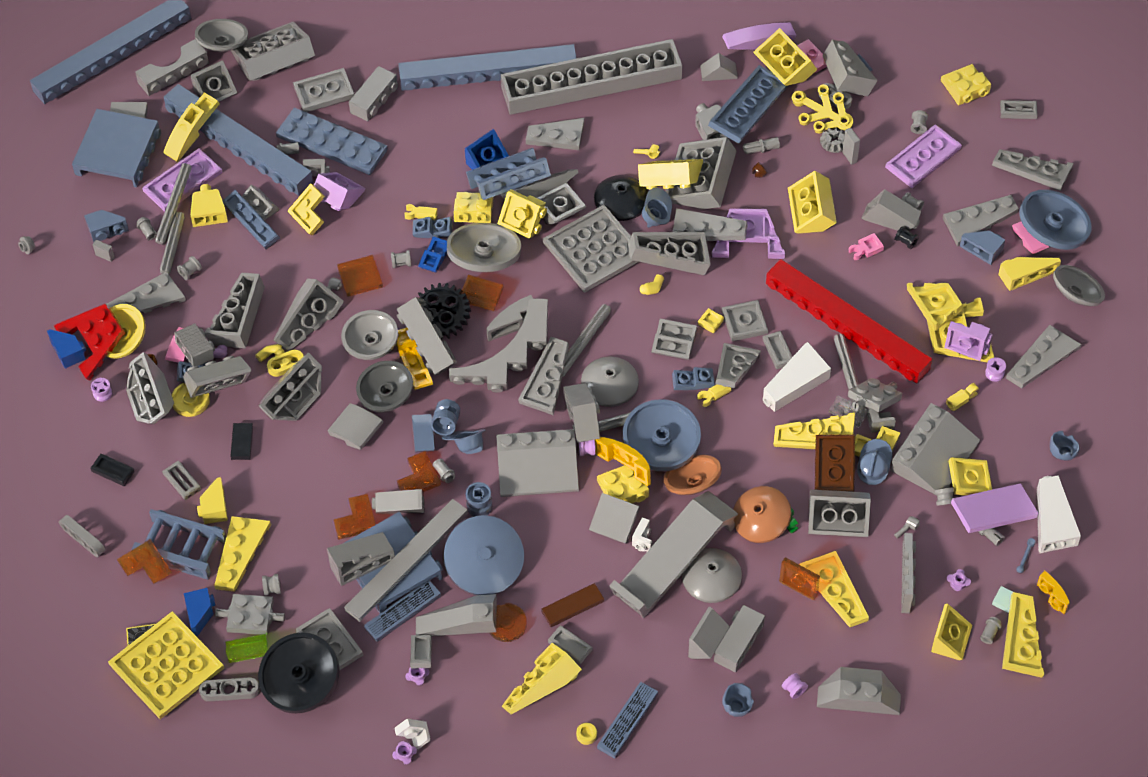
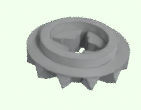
(834, 146)

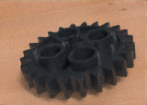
(442, 311)

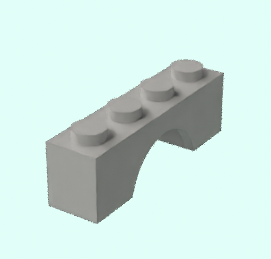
(155, 78)

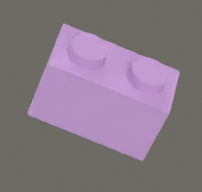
(338, 190)

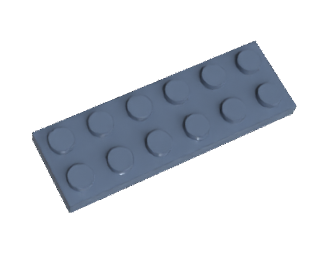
(748, 104)
(332, 141)

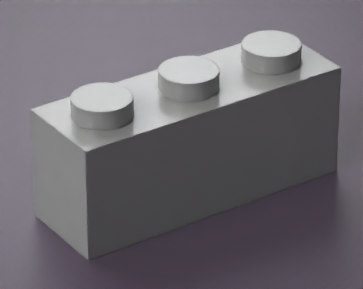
(373, 93)
(739, 638)

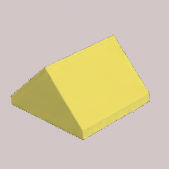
(951, 634)

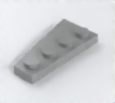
(979, 217)

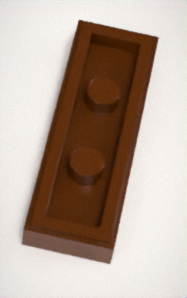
(572, 605)

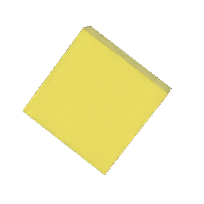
(710, 320)

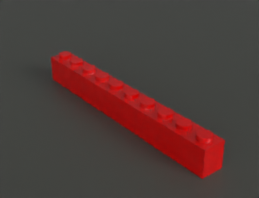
(848, 321)

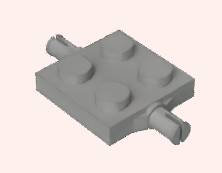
(874, 395)
(250, 614)

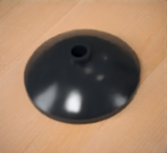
(622, 204)

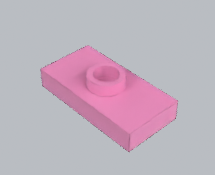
(813, 54)

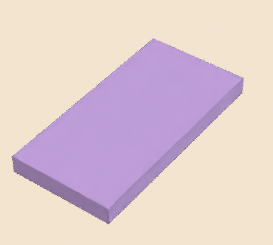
(923, 156)
(202, 172)
(994, 508)

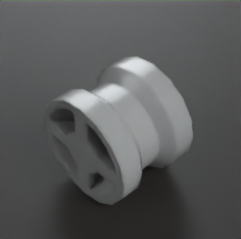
(944, 496)
(271, 584)

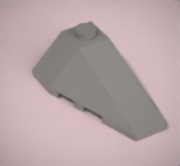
(545, 185)
(309, 310)
(465, 617)

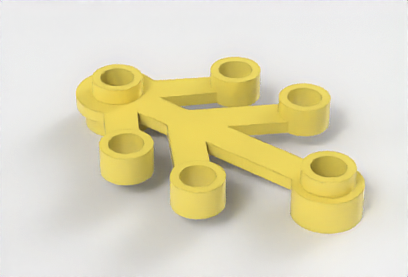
(823, 111)

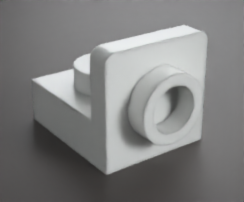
(640, 536)
(414, 729)

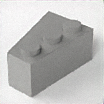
(847, 69)
(583, 410)
(359, 557)

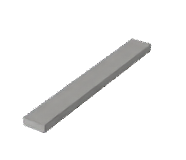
(406, 560)

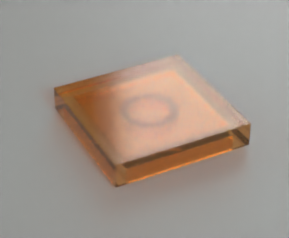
(360, 275)
(799, 578)

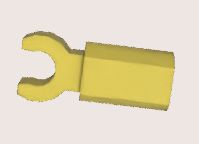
(420, 212)
(713, 393)
(962, 397)

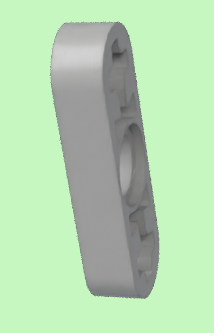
(82, 536)
(222, 683)

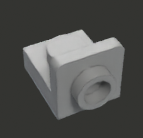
(316, 166)

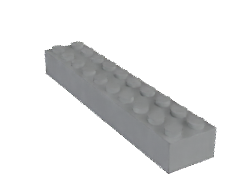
(591, 76)

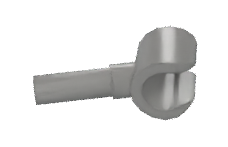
(334, 283)
(911, 522)

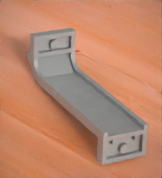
(674, 552)

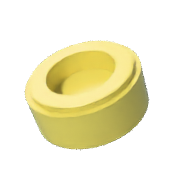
(586, 733)

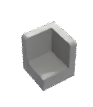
(877, 420)

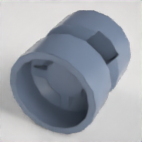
(445, 417)
(478, 499)

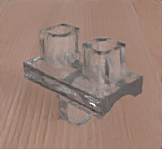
(843, 407)

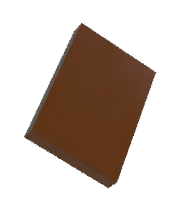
(835, 463)

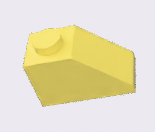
(213, 504)

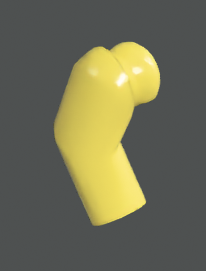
(652, 287)
(268, 350)

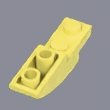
(187, 127)

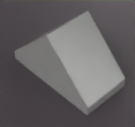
(718, 68)

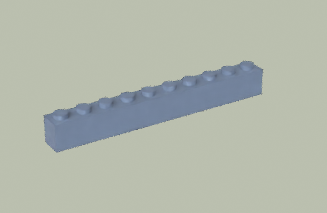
(110, 49)
(478, 67)
(244, 143)

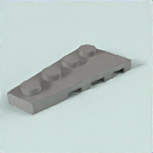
(1044, 172)
(715, 227)
(152, 294)
(1042, 356)
(545, 381)
(908, 567)

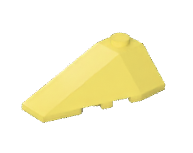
(552, 671)

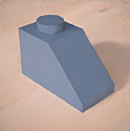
(983, 244)

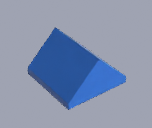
(485, 150)

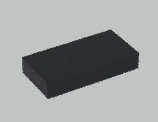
(241, 441)
(112, 469)

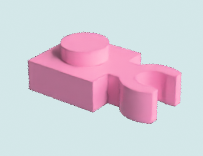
(868, 245)

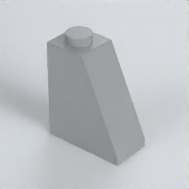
(891, 212)
(399, 501)

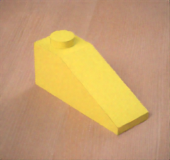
(1025, 270)

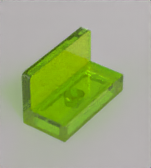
(246, 648)

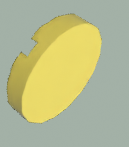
(189, 406)

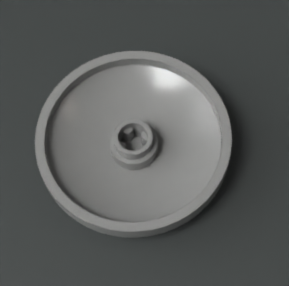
(483, 247)

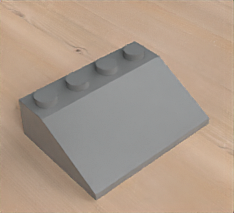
(273, 51)
(714, 175)
(929, 447)
(537, 463)

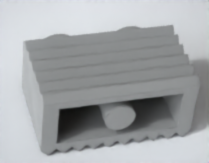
(194, 345)

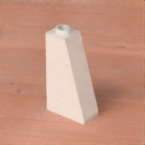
(796, 378)
(1055, 519)

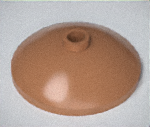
(694, 476)
(769, 521)

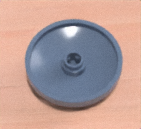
(1055, 219)
(663, 434)
(483, 555)

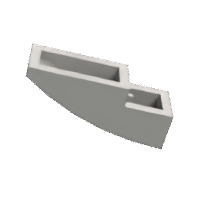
(508, 320)

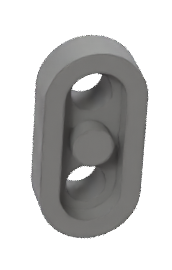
(832, 90)

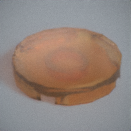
(509, 623)

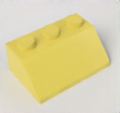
(785, 59)
(669, 173)
(812, 204)

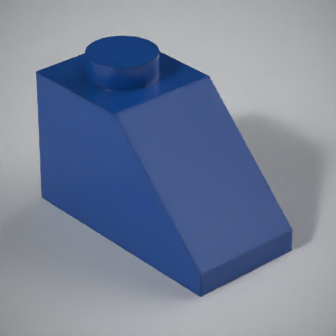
(67, 347)
(199, 608)

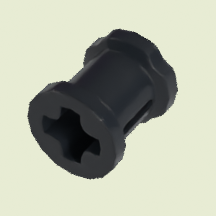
(906, 237)

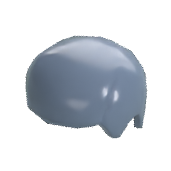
(1063, 446)
(737, 700)

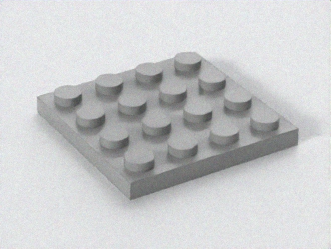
(591, 248)

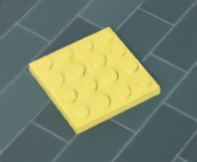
(166, 665)

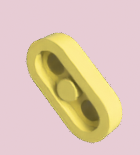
(284, 362)

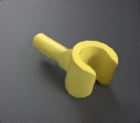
(652, 152)

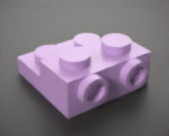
(968, 341)

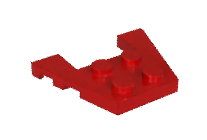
(100, 332)

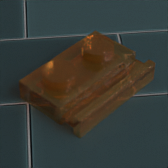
(482, 292)

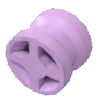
(992, 373)
(99, 385)
(587, 447)
(794, 686)

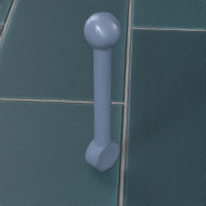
(1031, 542)

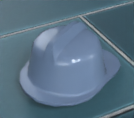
(657, 207)
(467, 441)
(874, 461)

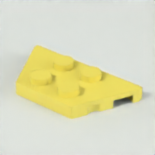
(936, 302)

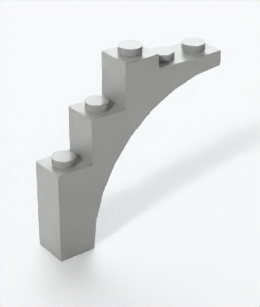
(514, 356)

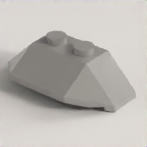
(148, 390)
(294, 390)
(859, 691)

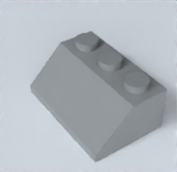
(216, 375)
(839, 513)

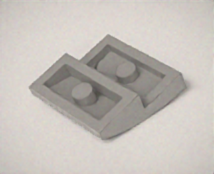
(674, 339)
(355, 426)

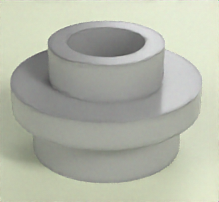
(26, 244)

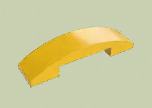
(412, 360)
(613, 449)

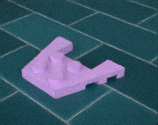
(759, 230)

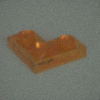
(423, 475)
(359, 521)
(147, 557)

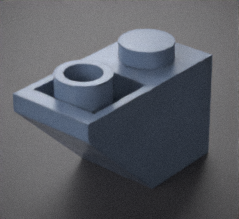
(105, 224)

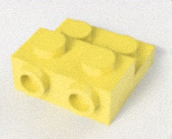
(966, 84)
(472, 208)
(522, 214)
(623, 485)

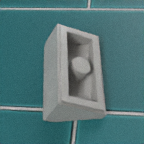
(260, 202)

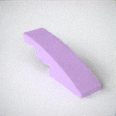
(752, 37)

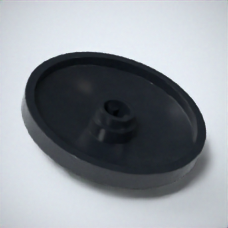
(298, 673)

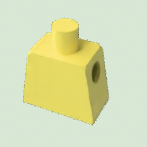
(207, 207)

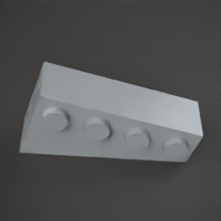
(672, 250)
(238, 313)
(426, 336)

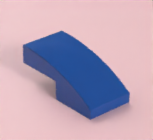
(434, 255)

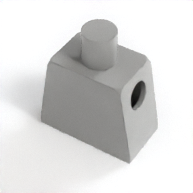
(702, 121)

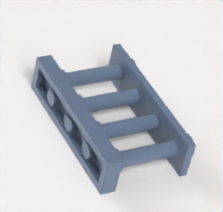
(508, 173)
(182, 562)

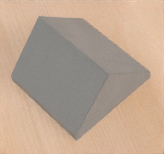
(213, 81)
(561, 204)
(707, 635)

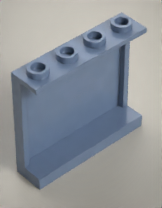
(117, 145)
(399, 534)

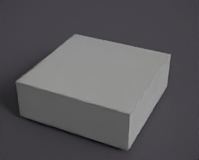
(103, 250)

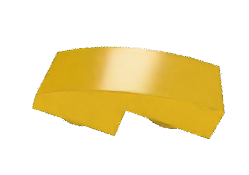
(1058, 598)

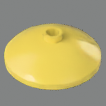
(133, 325)

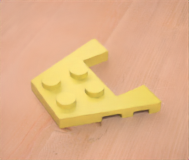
(939, 336)

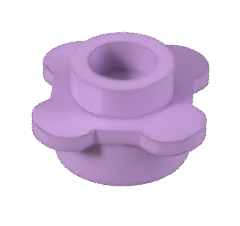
(958, 585)
(423, 672)
(401, 747)

